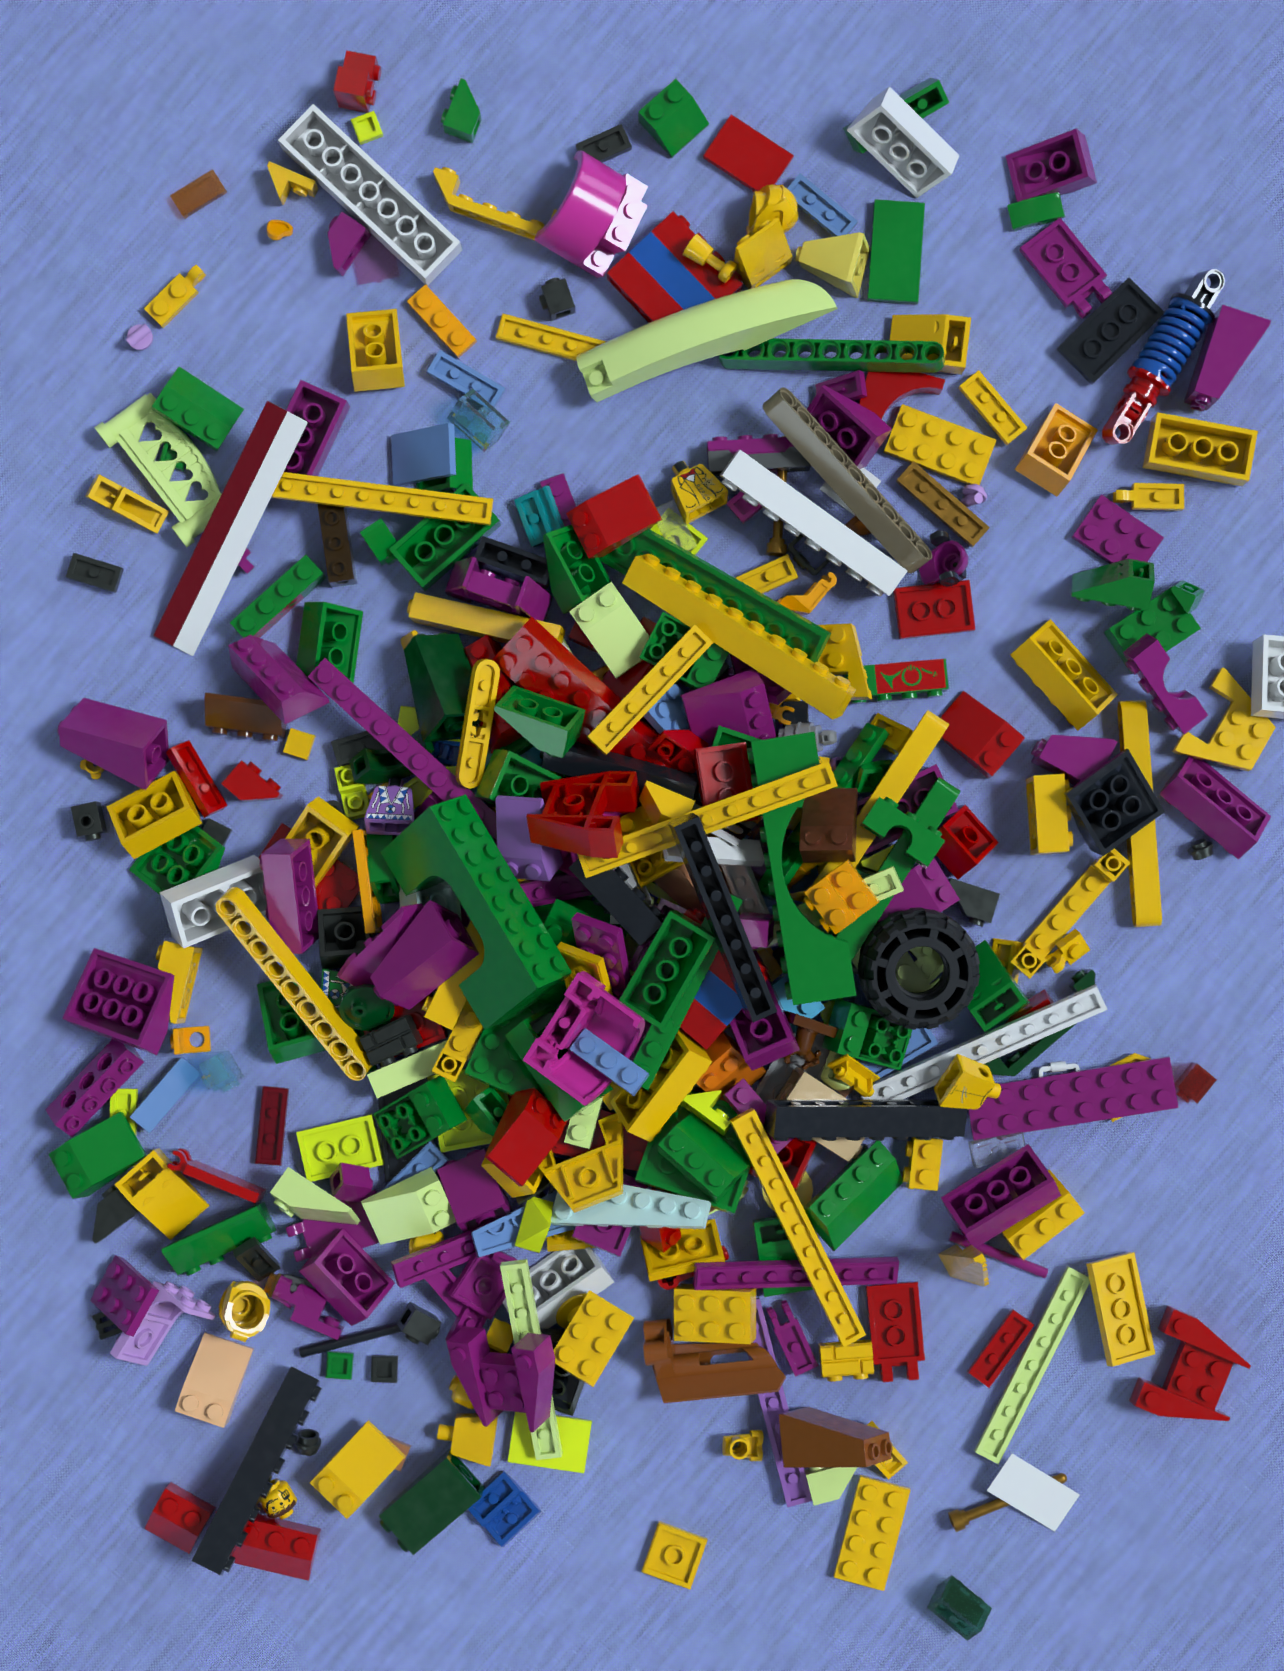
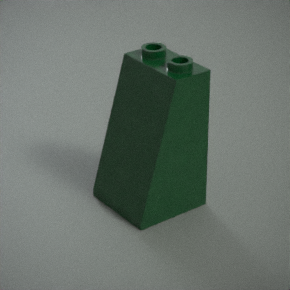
(439, 684)
(431, 1502)

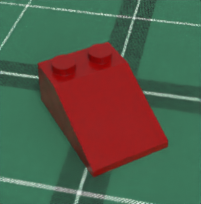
(614, 517)
(979, 734)
(525, 1135)

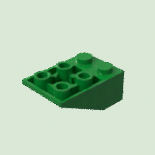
(1119, 583)
(666, 635)
(997, 993)
(866, 1035)
(419, 1116)
(774, 1245)

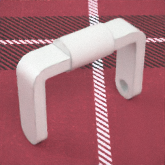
(1057, 1067)

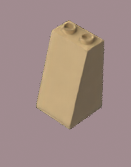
(805, 1087)

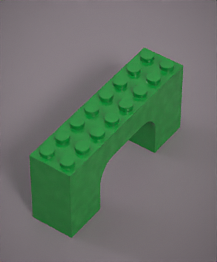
(519, 954)

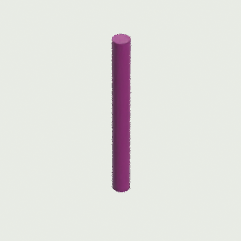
(1002, 1256)

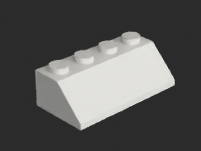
(903, 143)
(564, 1276)

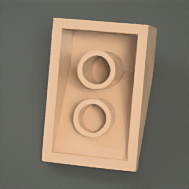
(214, 1380)

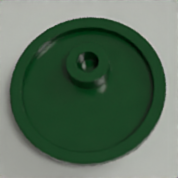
(364, 1009)

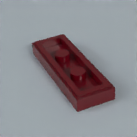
(272, 1125)

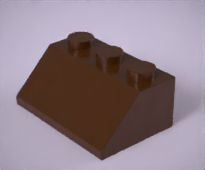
(243, 716)

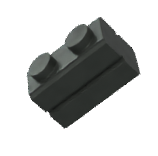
(391, 1040)

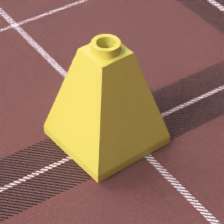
(837, 260)

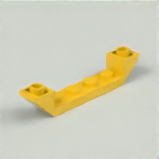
(487, 213)
(1067, 911)
(458, 1045)

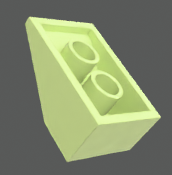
(612, 629)
(308, 1201)
(409, 1208)

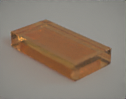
(198, 194)

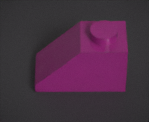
(346, 241)

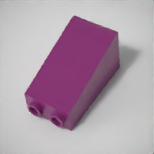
(1222, 354)
(117, 740)
(424, 957)

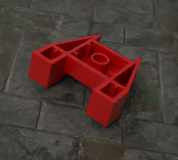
(575, 813)
(1194, 1375)

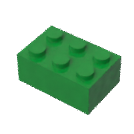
(1163, 620)

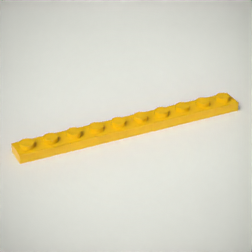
(384, 498)
(719, 815)
(797, 1227)

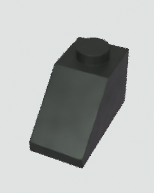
(975, 902)
(111, 1213)

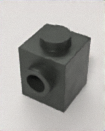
(557, 298)
(89, 820)
(418, 1324)

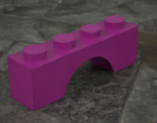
(1149, 661)

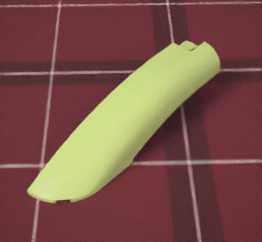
(701, 333)

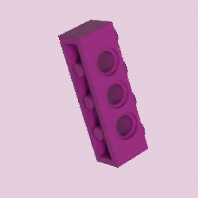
(93, 1086)

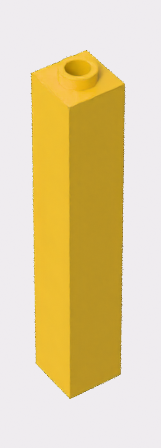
(471, 619)

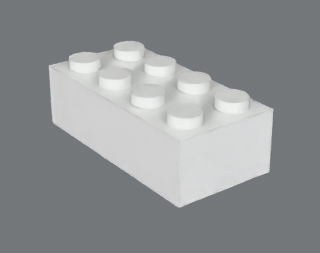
(192, 904)

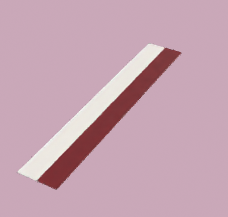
(230, 528)

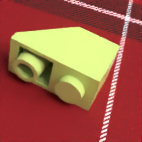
(828, 1482)

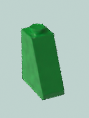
(381, 877)

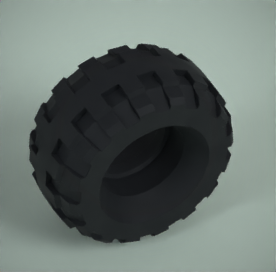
(894, 938)

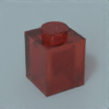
(1194, 1083)

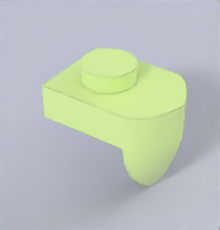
(828, 1075)

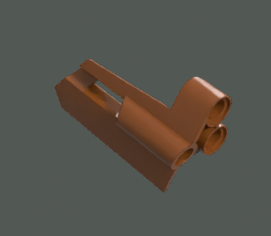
(686, 1371)

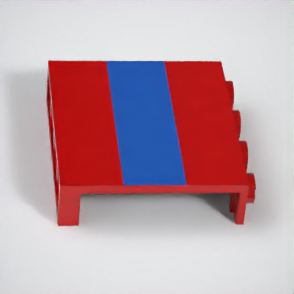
(661, 279)
(716, 999)

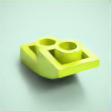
(353, 794)

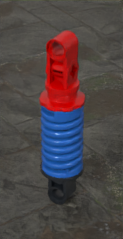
(1164, 354)

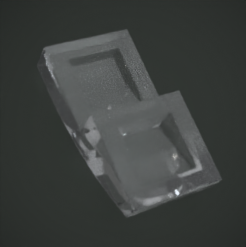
(673, 526)
(995, 1148)

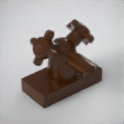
(805, 1036)

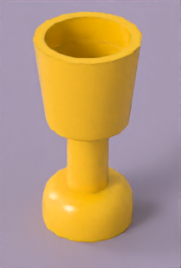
(701, 253)

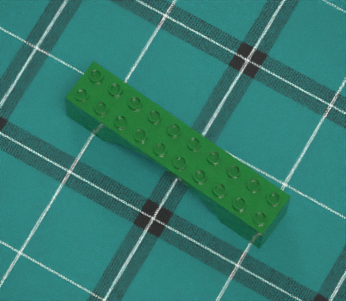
(814, 960)

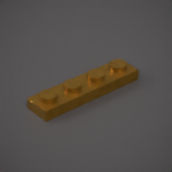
(942, 504)

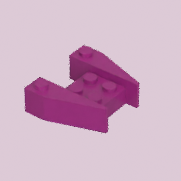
(481, 586)
(505, 1380)

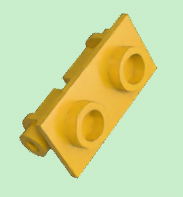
(855, 1074)

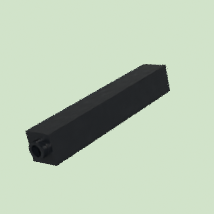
(590, 760)

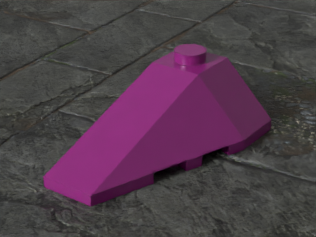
(361, 966)

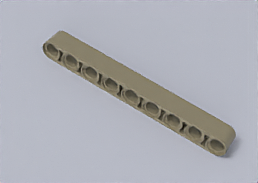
(847, 480)

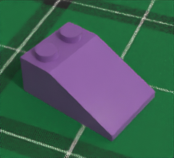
(513, 839)

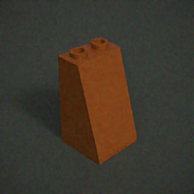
(828, 1440)

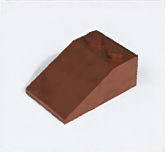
(829, 826)

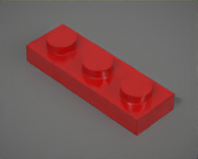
(196, 778)
(1000, 1348)

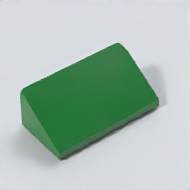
(1187, 595)

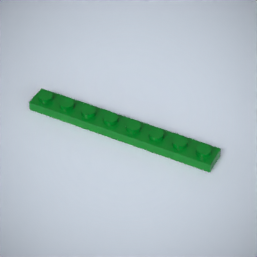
(846, 774)
(659, 1041)

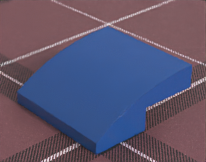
(504, 1509)

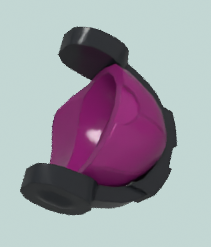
(947, 561)

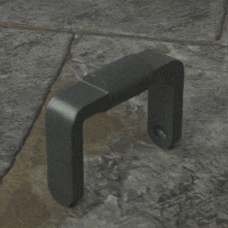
(801, 560)

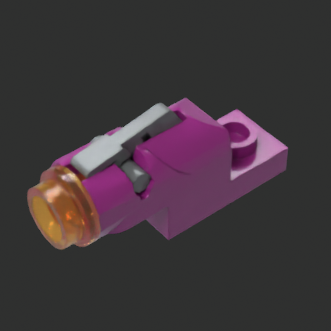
(307, 1301)

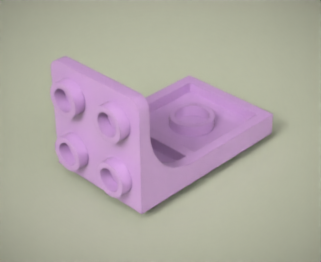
(158, 1321)

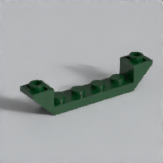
(1018, 1060)

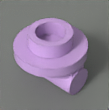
(139, 337)
(973, 494)

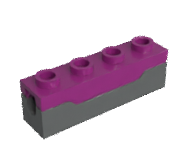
(769, 451)

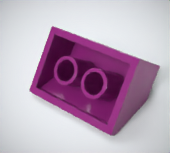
(347, 1277)

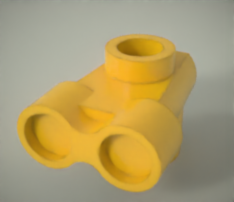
(749, 1445)

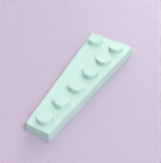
(637, 1208)

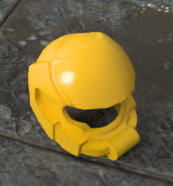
(771, 203)
(244, 1309)

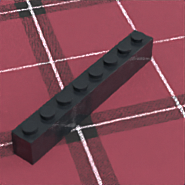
(722, 917)
(862, 1119)
(256, 1471)

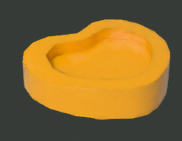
(277, 229)

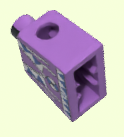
(390, 809)

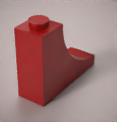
(890, 387)

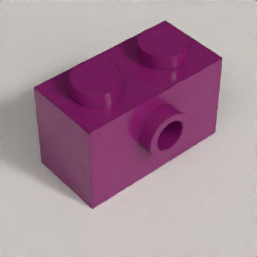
(758, 928)

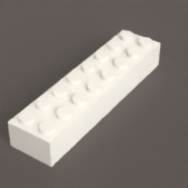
(370, 195)
(813, 523)

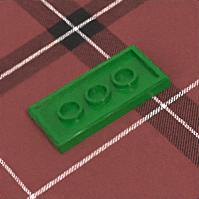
(896, 251)

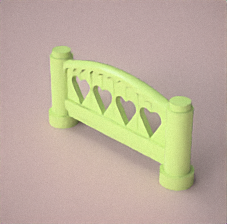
(127, 430)

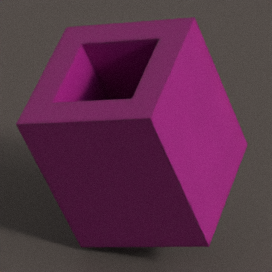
(351, 1182)

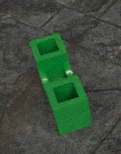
(923, 841)

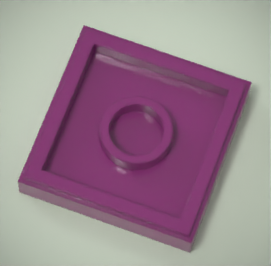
(480, 1286)

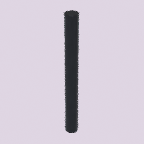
(349, 1340)

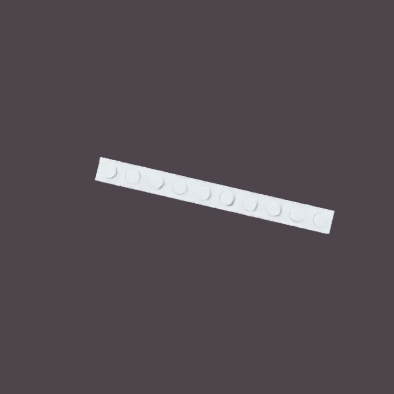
(992, 1044)

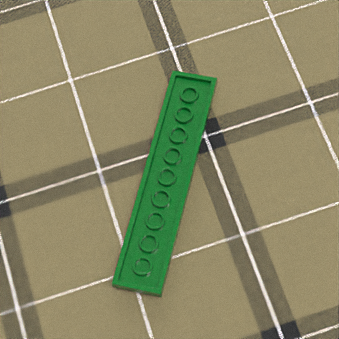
(754, 605)

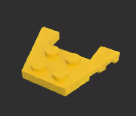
(843, 657)
(1237, 737)
(592, 1175)

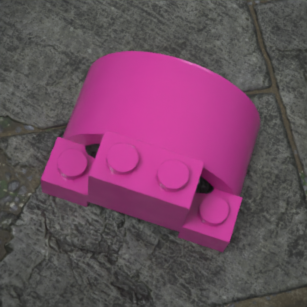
(595, 216)
(579, 1010)

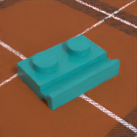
(538, 514)

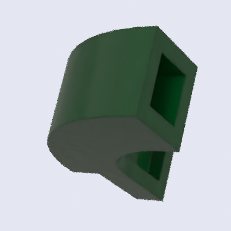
(379, 766)

